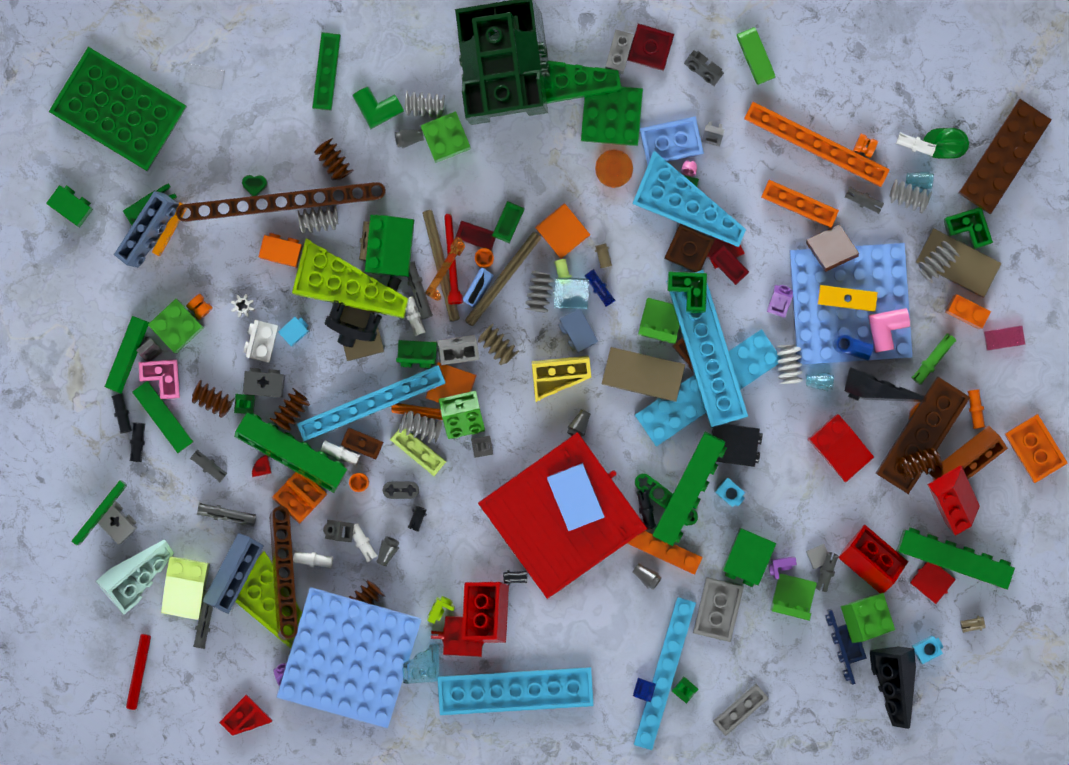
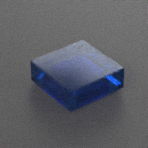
(644, 689)

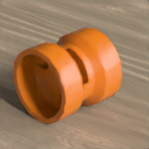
(861, 143)
(484, 258)
(203, 309)
(357, 484)

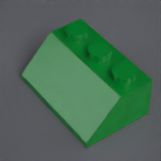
(389, 245)

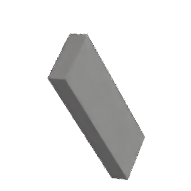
(740, 709)

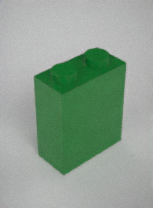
(748, 557)

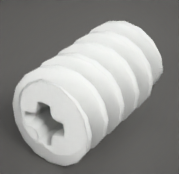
(789, 364)

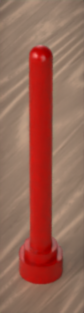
(455, 296)

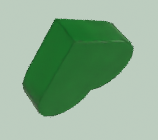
(254, 185)

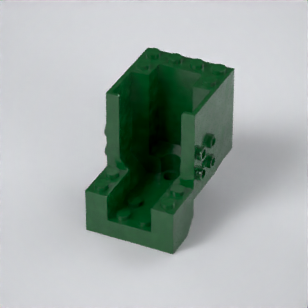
(503, 60)

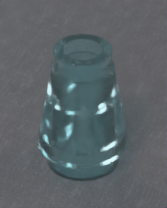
(921, 179)
(820, 381)

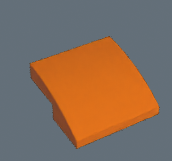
(562, 231)
(456, 383)
(299, 496)

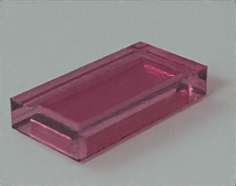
(1004, 338)

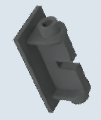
(710, 73)

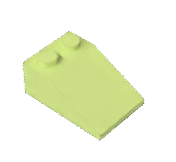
(184, 587)

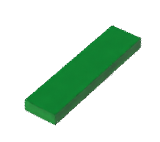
(326, 71)
(126, 354)
(162, 417)
(99, 513)

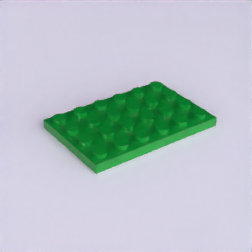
(117, 109)

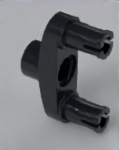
(350, 332)

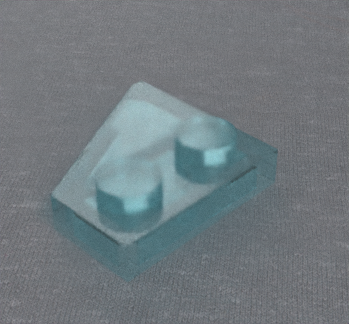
(422, 667)

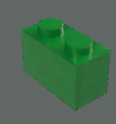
(70, 206)

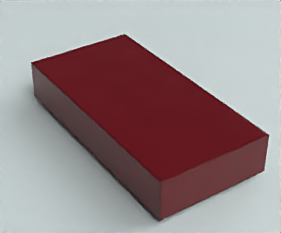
(476, 235)
(729, 264)

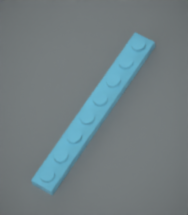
(371, 403)
(665, 673)

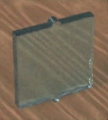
(571, 293)

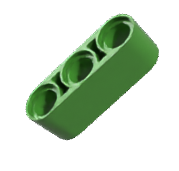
(756, 55)

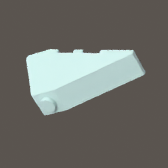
(129, 579)

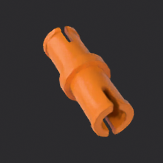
(976, 409)

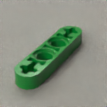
(663, 502)

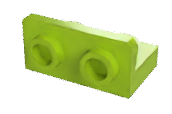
(436, 611)

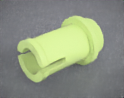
(562, 269)

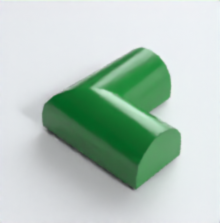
(375, 112)
(970, 221)
(694, 284)

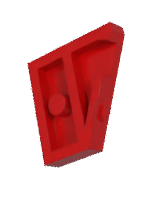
(244, 717)

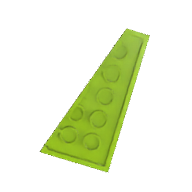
(331, 278)
(258, 597)

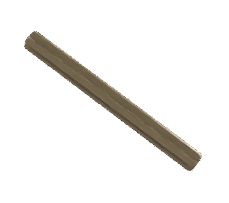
(439, 260)
(503, 278)

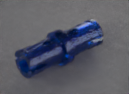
(607, 299)

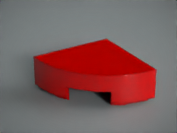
(261, 466)

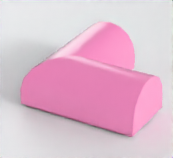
(883, 323)
(167, 374)

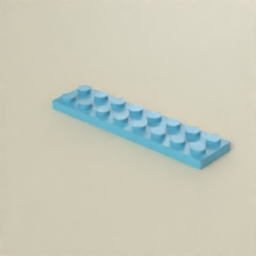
(710, 361)
(666, 417)
(515, 691)

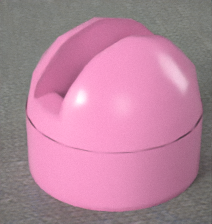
(689, 168)

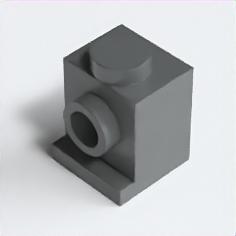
(334, 528)

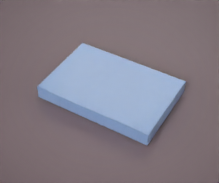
(672, 140)
(575, 497)

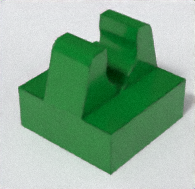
(244, 403)
(685, 690)

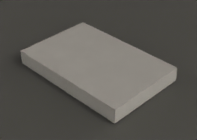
(718, 609)

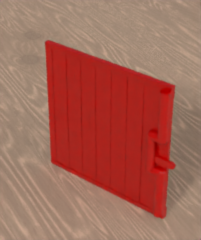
(535, 529)

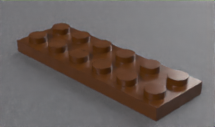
(1005, 156)
(923, 431)

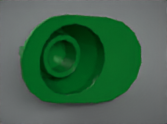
(949, 142)

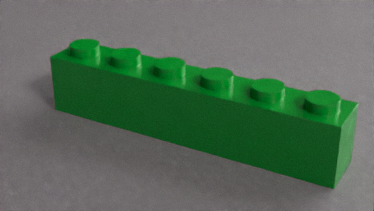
(290, 452)
(688, 489)
(956, 559)

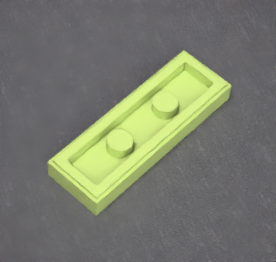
(418, 451)

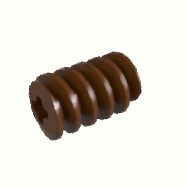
(333, 160)
(211, 399)
(290, 410)
(920, 463)
(369, 594)

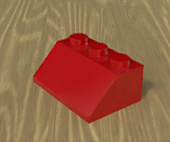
(955, 500)
(873, 559)
(485, 612)

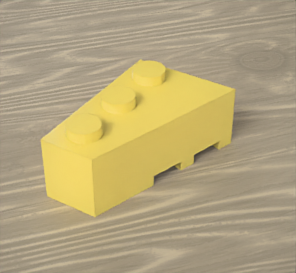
(558, 374)

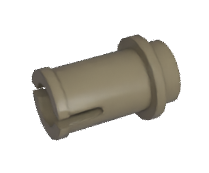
(603, 255)
(973, 624)

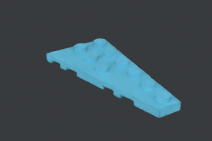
(678, 199)

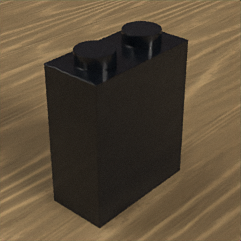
(740, 444)

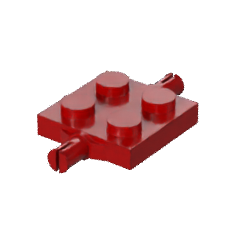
(453, 640)

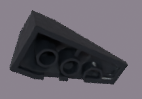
(870, 388)
(896, 675)

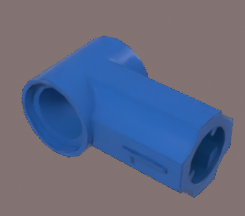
(854, 347)

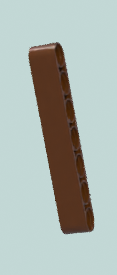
(287, 564)

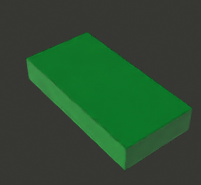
(508, 222)

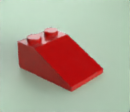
(841, 447)

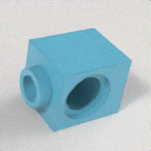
(294, 331)
(724, 486)
(919, 649)

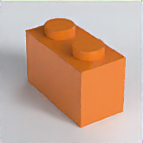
(280, 250)
(967, 311)

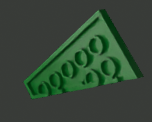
(580, 81)

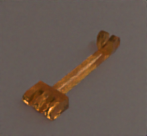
(456, 249)

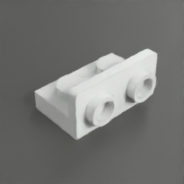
(261, 341)

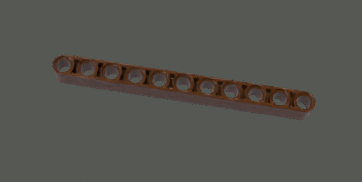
(271, 200)

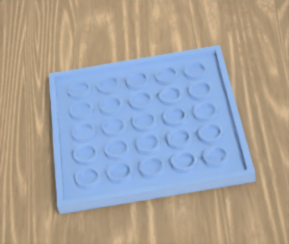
(817, 326)
(348, 657)

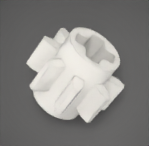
(240, 300)

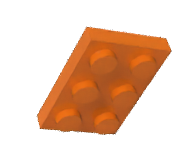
(1035, 448)

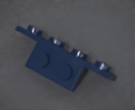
(848, 651)

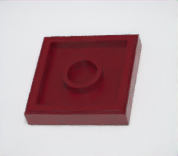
(650, 47)

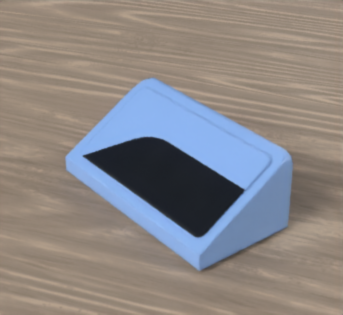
(478, 287)

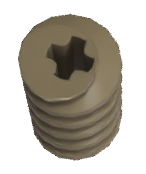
(497, 345)

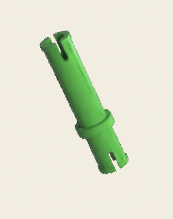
(934, 358)

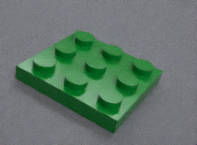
(613, 117)

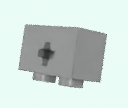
(619, 51)
(458, 350)
(120, 532)

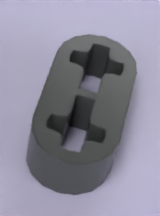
(400, 495)

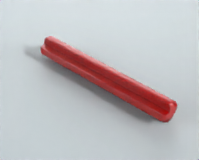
(138, 672)

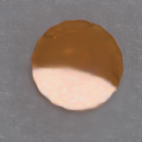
(614, 168)

